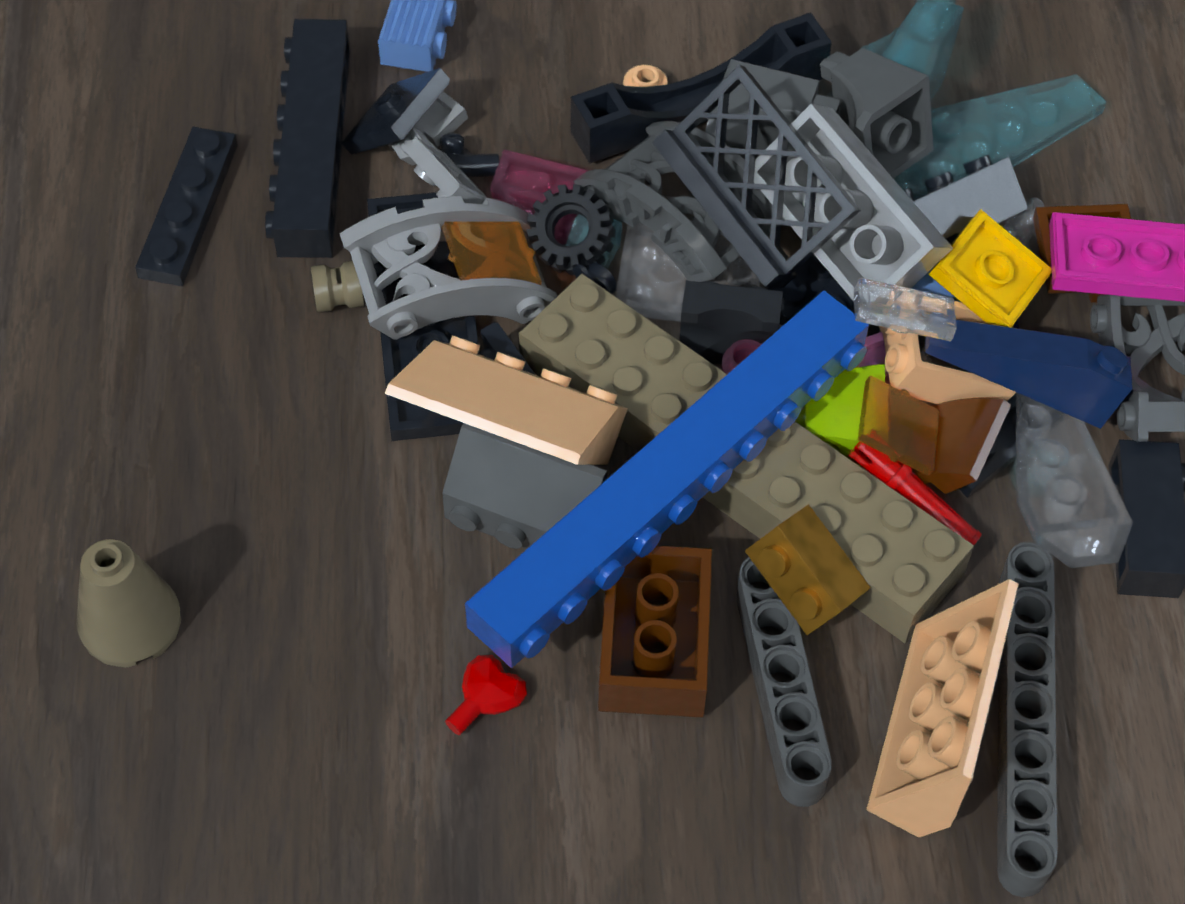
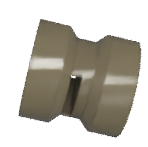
(336, 286)

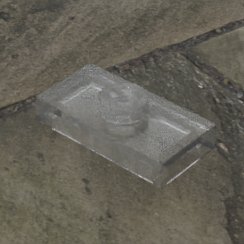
(904, 309)

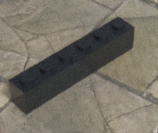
(310, 140)

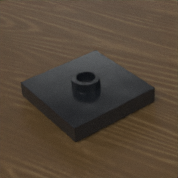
(396, 111)

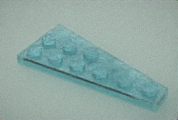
(1004, 126)

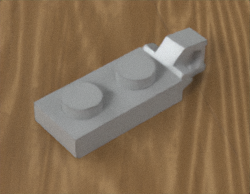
(437, 168)

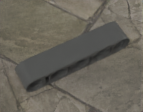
(783, 700)

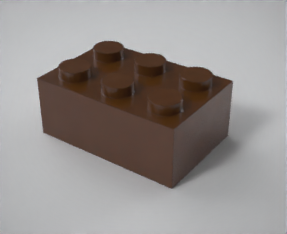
(657, 635)

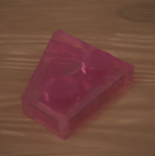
(525, 178)

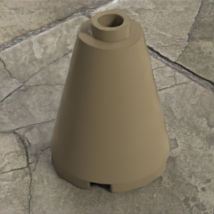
(124, 606)

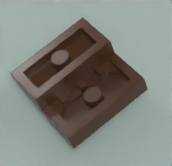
(964, 440)

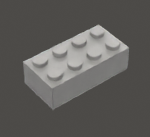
(890, 234)

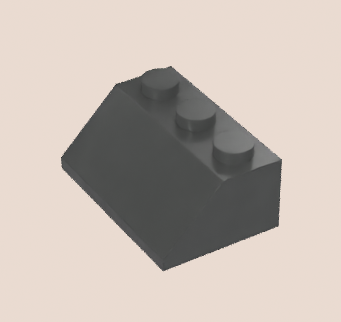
(512, 487)

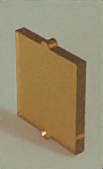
(490, 251)
(899, 425)

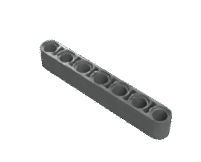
(1026, 736)

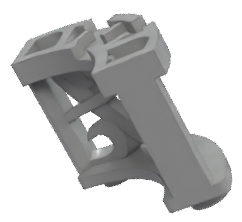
(431, 294)

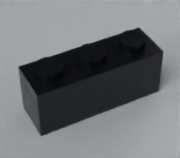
(1152, 490)

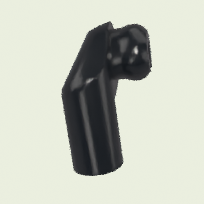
(471, 164)

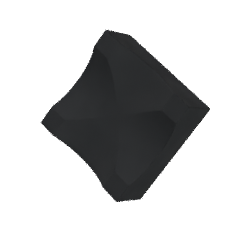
(723, 314)

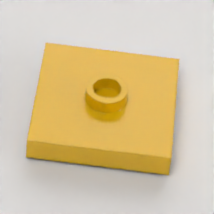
(991, 271)

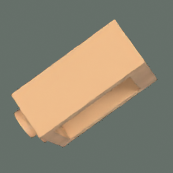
(931, 381)

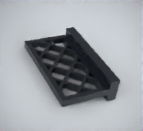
(725, 205)

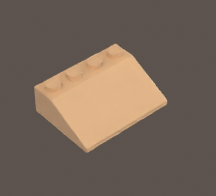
(511, 401)
(941, 712)

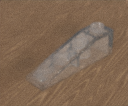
(1066, 488)

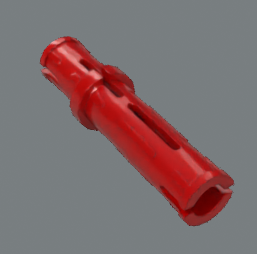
(909, 485)

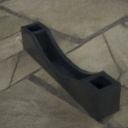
(617, 115)

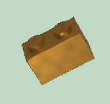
(807, 569)

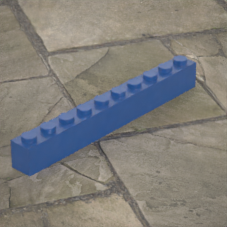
(665, 481)

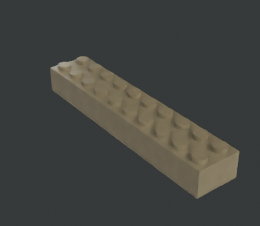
(891, 541)

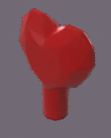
(486, 691)

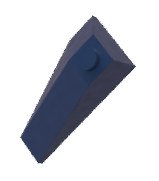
(1047, 367)

